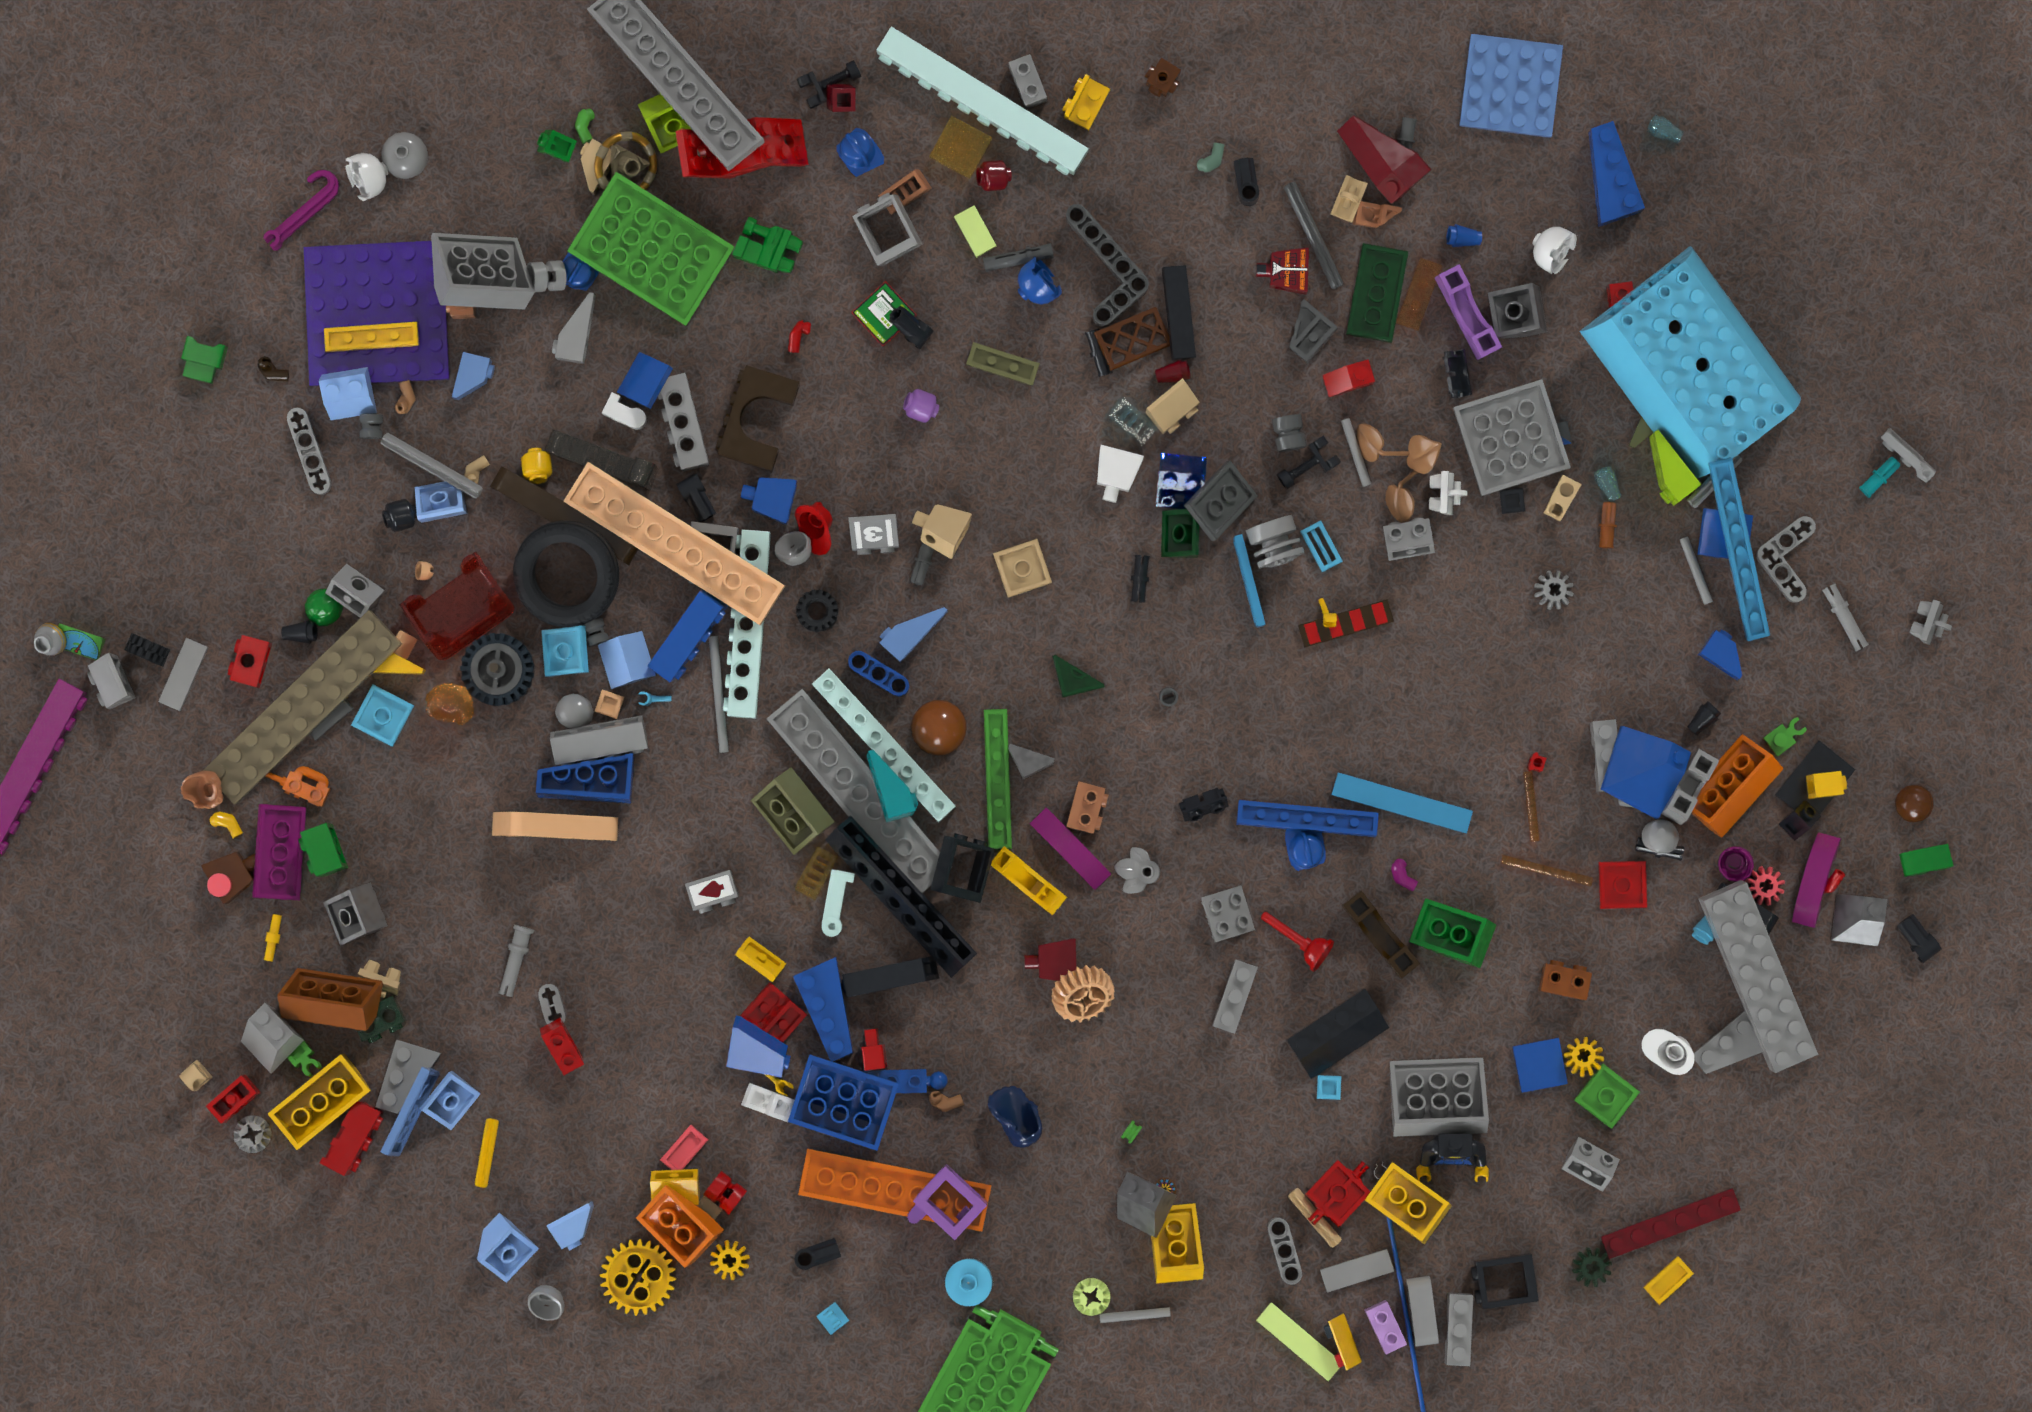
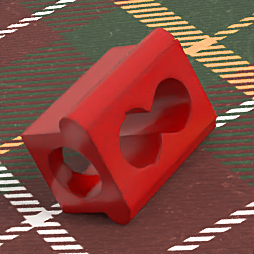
(1536, 762)

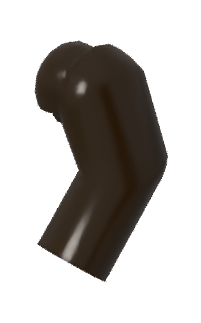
(270, 372)

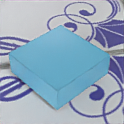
(1328, 1087)

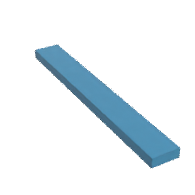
(1739, 549)

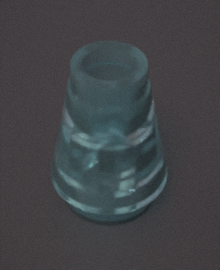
(1664, 129)
(1607, 482)

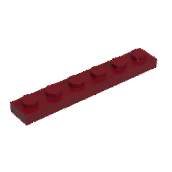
(1670, 1223)

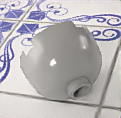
(404, 155)

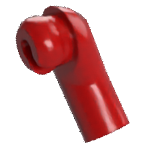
(795, 335)
(1834, 881)

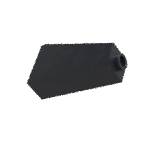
(889, 976)

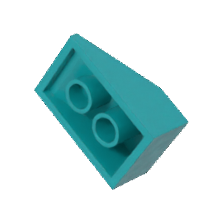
(892, 791)

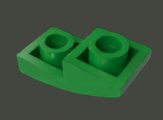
(1926, 860)

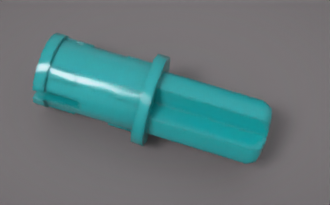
(1880, 476)

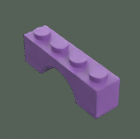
(1462, 304)

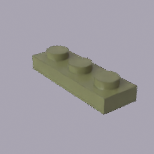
(1002, 364)

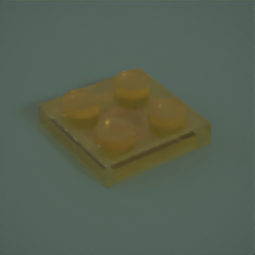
(960, 147)

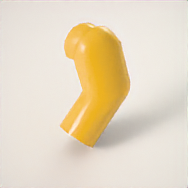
(226, 820)

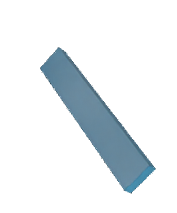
(1402, 803)

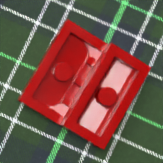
(774, 1013)

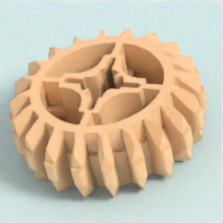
(1082, 993)

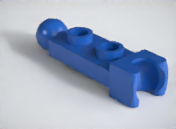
(912, 1079)

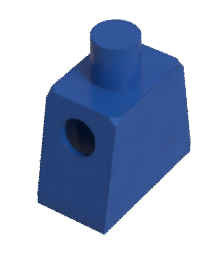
(772, 497)

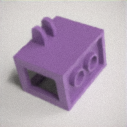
(925, 1206)

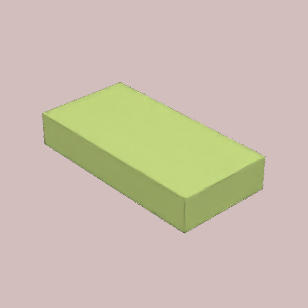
(975, 231)

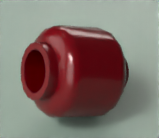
(993, 175)

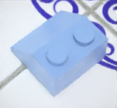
(347, 393)

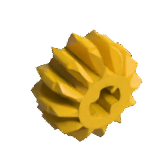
(1592, 1058)
(725, 1266)

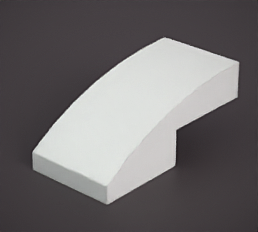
(768, 1102)

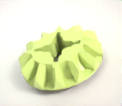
(1089, 1285)

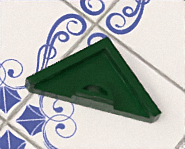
(1073, 680)

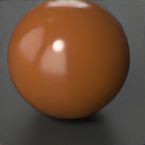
(938, 727)

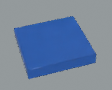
(1540, 1065)

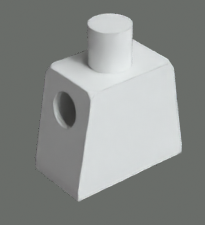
(1117, 471)

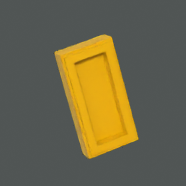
(1668, 1280)

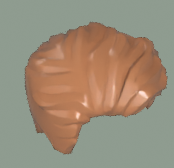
(203, 789)

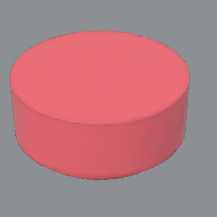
(219, 885)

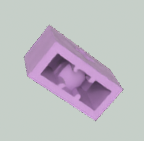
(1385, 1327)

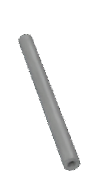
(718, 694)

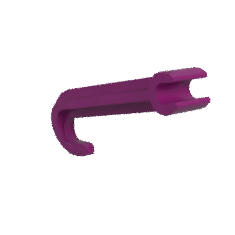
(306, 211)

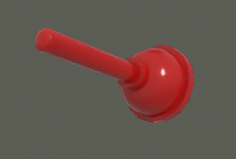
(1314, 950)

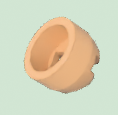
(422, 570)

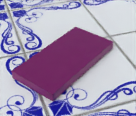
(278, 852)

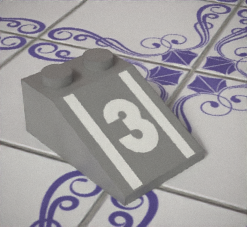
(874, 533)

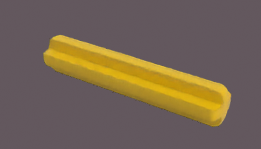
(486, 1152)

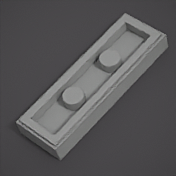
(183, 674)
(1356, 1270)

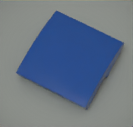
(644, 380)
(1711, 534)

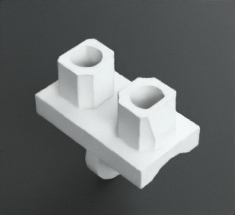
(1449, 488)

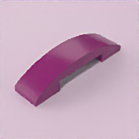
(1070, 848)
(1815, 879)

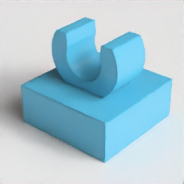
(832, 1318)

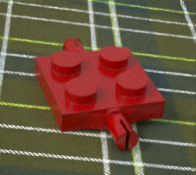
(1338, 1193)

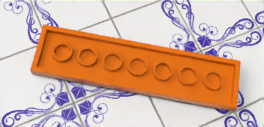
(880, 1186)

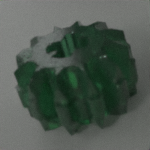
(1588, 1260)

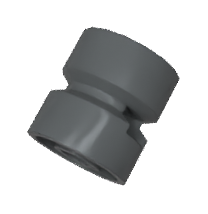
(1289, 433)

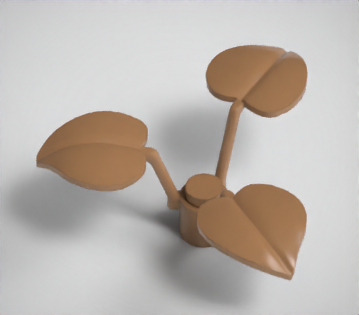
(1421, 457)

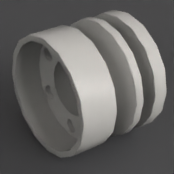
(1275, 542)

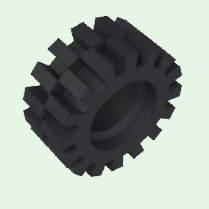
(817, 596)
(147, 649)

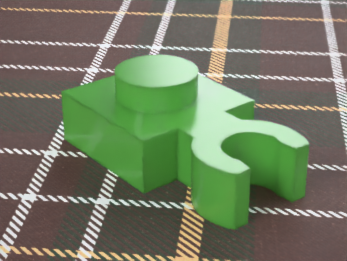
(1781, 738)
(301, 1056)

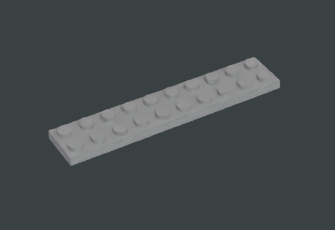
(678, 79)
(853, 786)

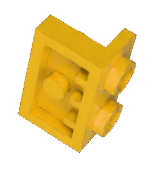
(1086, 102)

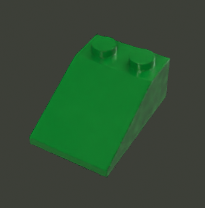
(1453, 933)

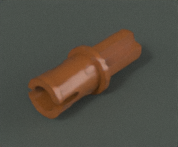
(1607, 525)

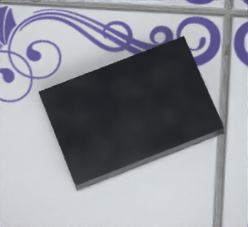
(1818, 760)

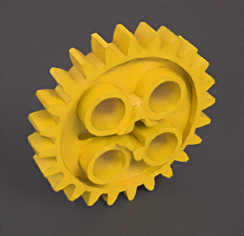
(620, 1265)

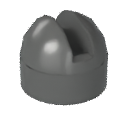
(1171, 700)

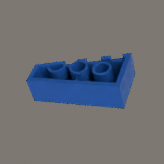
(1612, 176)
(687, 636)
(589, 780)
(826, 1005)

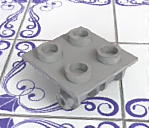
(1227, 913)

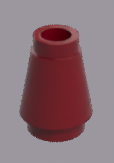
(1173, 372)

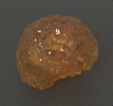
(449, 703)

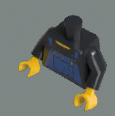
(1453, 1150)

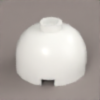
(367, 174)
(1552, 248)

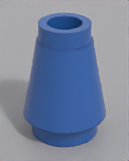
(1462, 236)

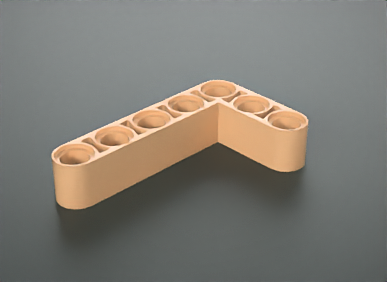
(554, 826)

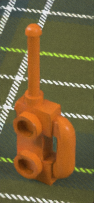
(295, 785)

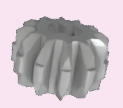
(1545, 589)

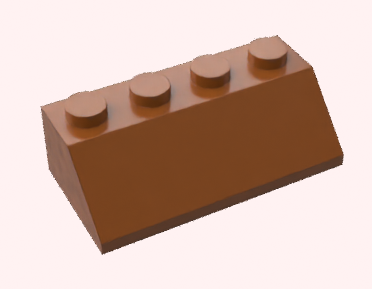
(330, 999)

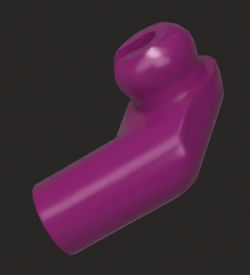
(1400, 875)

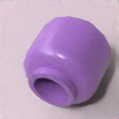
(920, 405)

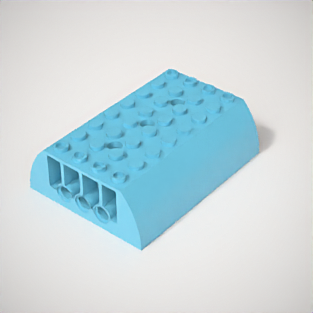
(1661, 371)

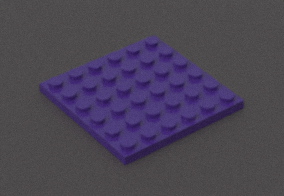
(372, 288)

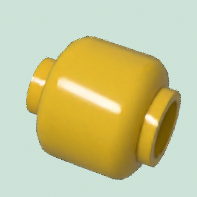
(536, 466)

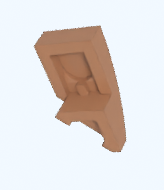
(1374, 215)

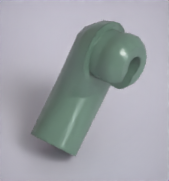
(1213, 161)

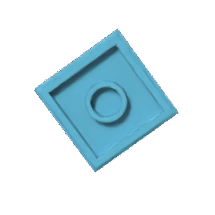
(565, 651)
(382, 715)

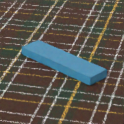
(1248, 580)

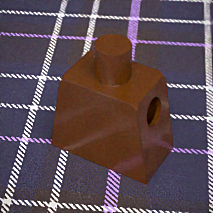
(236, 869)

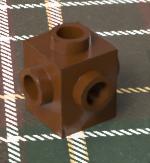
(1165, 70)

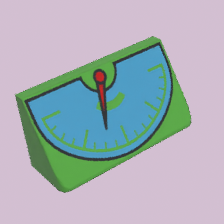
(82, 642)

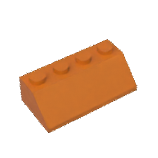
(1735, 785)

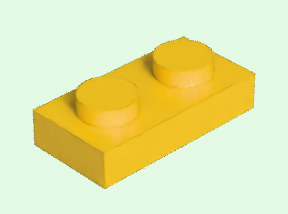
(760, 959)

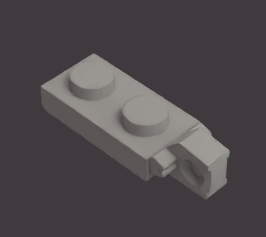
(1908, 455)

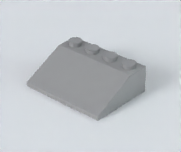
(480, 271)
(1438, 1097)

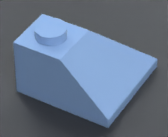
(571, 1227)
(504, 1248)

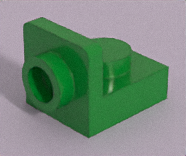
(556, 145)

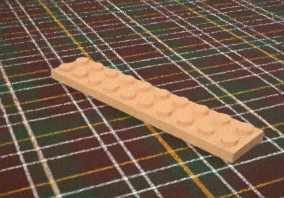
(674, 543)

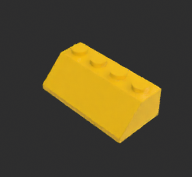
(319, 1101)

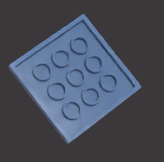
(1511, 85)

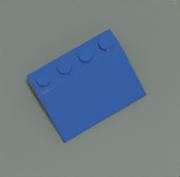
(843, 1102)

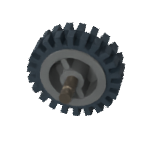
(497, 669)

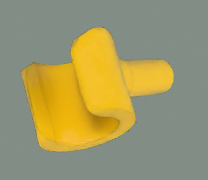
(1329, 619)
(780, 1084)

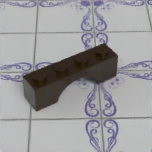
(1380, 934)

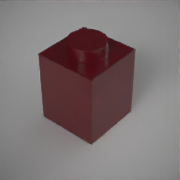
(841, 98)

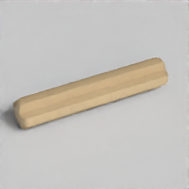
(1307, 1210)

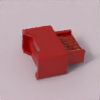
(873, 1053)

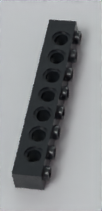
(900, 896)

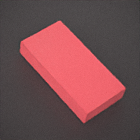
(684, 1149)

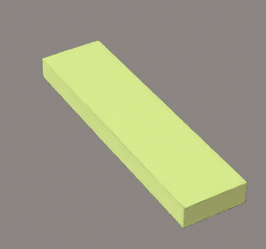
(1298, 1341)

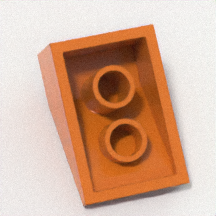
(679, 1225)

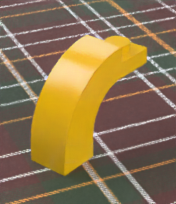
(1028, 880)

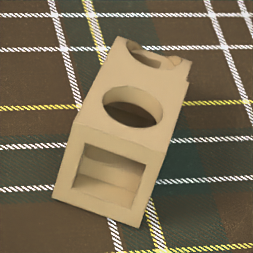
(1561, 497)
(195, 1076)

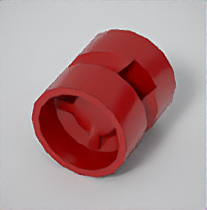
(717, 1189)

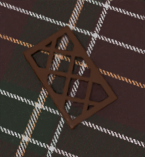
(1129, 357)

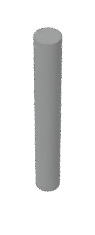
(1356, 453)
(1696, 571)
(1135, 1315)

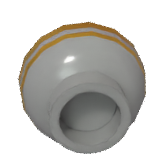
(49, 639)

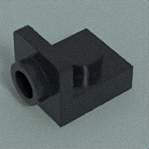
(1800, 820)

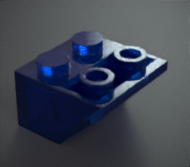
(1179, 479)

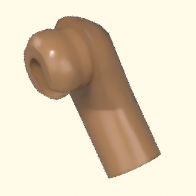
(407, 398)
(944, 1103)

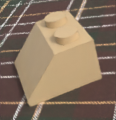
(1172, 407)

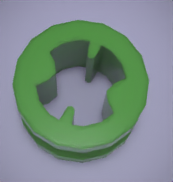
(1131, 1131)

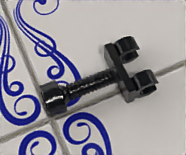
(850, 71)
(1287, 478)

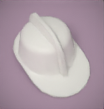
(1668, 1051)

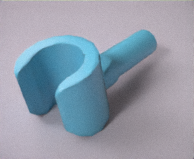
(653, 698)

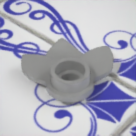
(1133, 871)

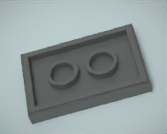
(1221, 500)

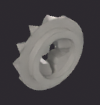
(262, 1139)

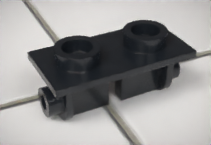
(1458, 378)
(1214, 802)

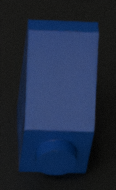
(1722, 653)

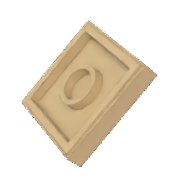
(1022, 568)

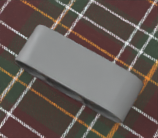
(1284, 1262)
(1422, 1311)

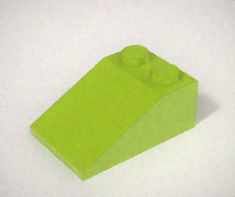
(1672, 473)

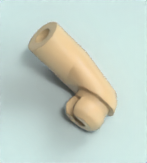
(473, 469)

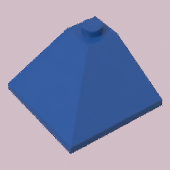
(1644, 770)

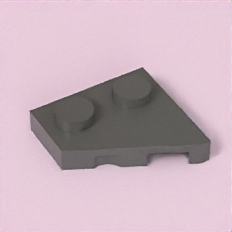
(1310, 332)

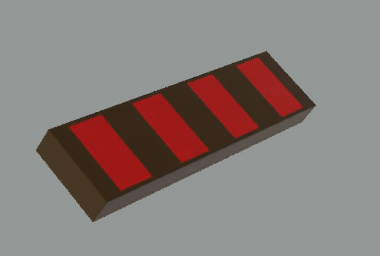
(1347, 623)

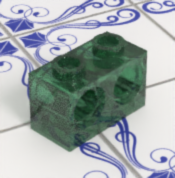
(381, 1024)

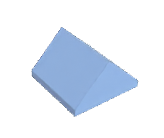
(439, 501)
(626, 659)
(450, 1100)

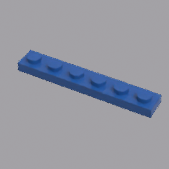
(1307, 818)

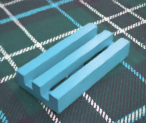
(1312, 529)

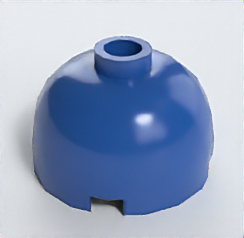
(1036, 283)

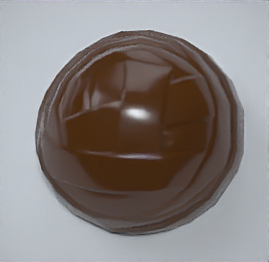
(1914, 803)

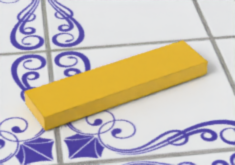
(371, 337)

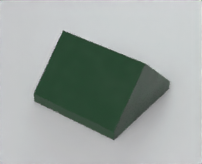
(1179, 534)

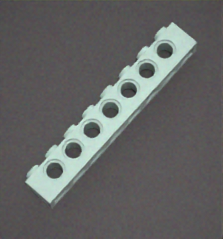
(748, 707)
(883, 744)

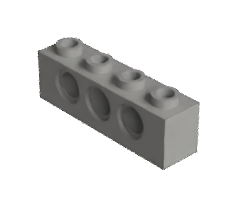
(697, 455)

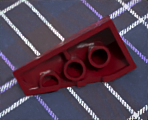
(1385, 161)

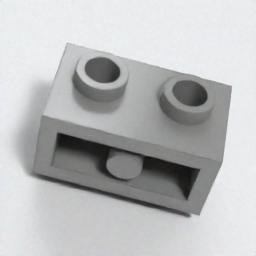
(1408, 539)
(1590, 1164)

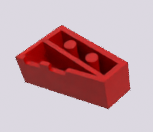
(353, 1138)

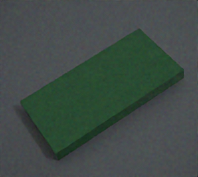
(1377, 293)

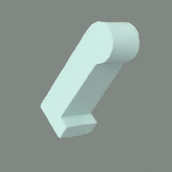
(831, 918)

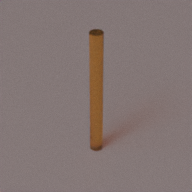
(1546, 870)

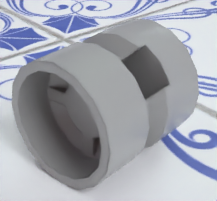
(547, 276)

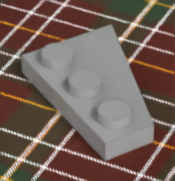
(1728, 1046)
(402, 1073)

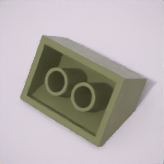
(792, 810)

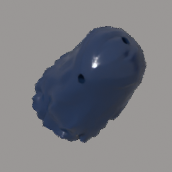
(1016, 1115)

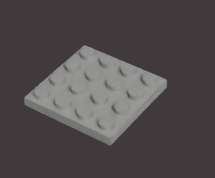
(1511, 437)

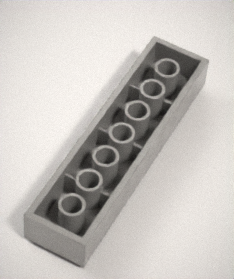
(1758, 976)

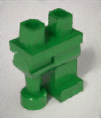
(772, 252)

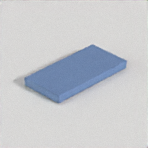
(410, 1112)

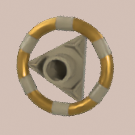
(624, 161)

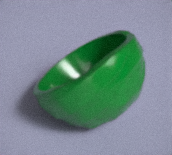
(322, 608)

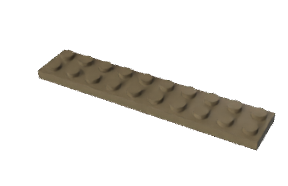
(303, 706)

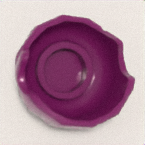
(1738, 858)

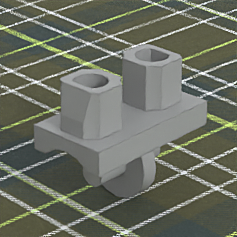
(1932, 611)

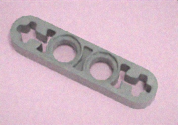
(306, 452)

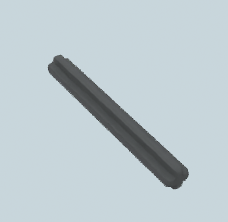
(1313, 235)

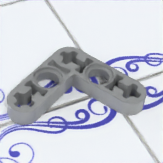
(1778, 553)

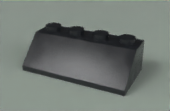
(1337, 1033)

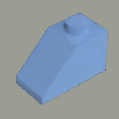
(472, 374)

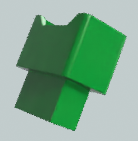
(202, 360)

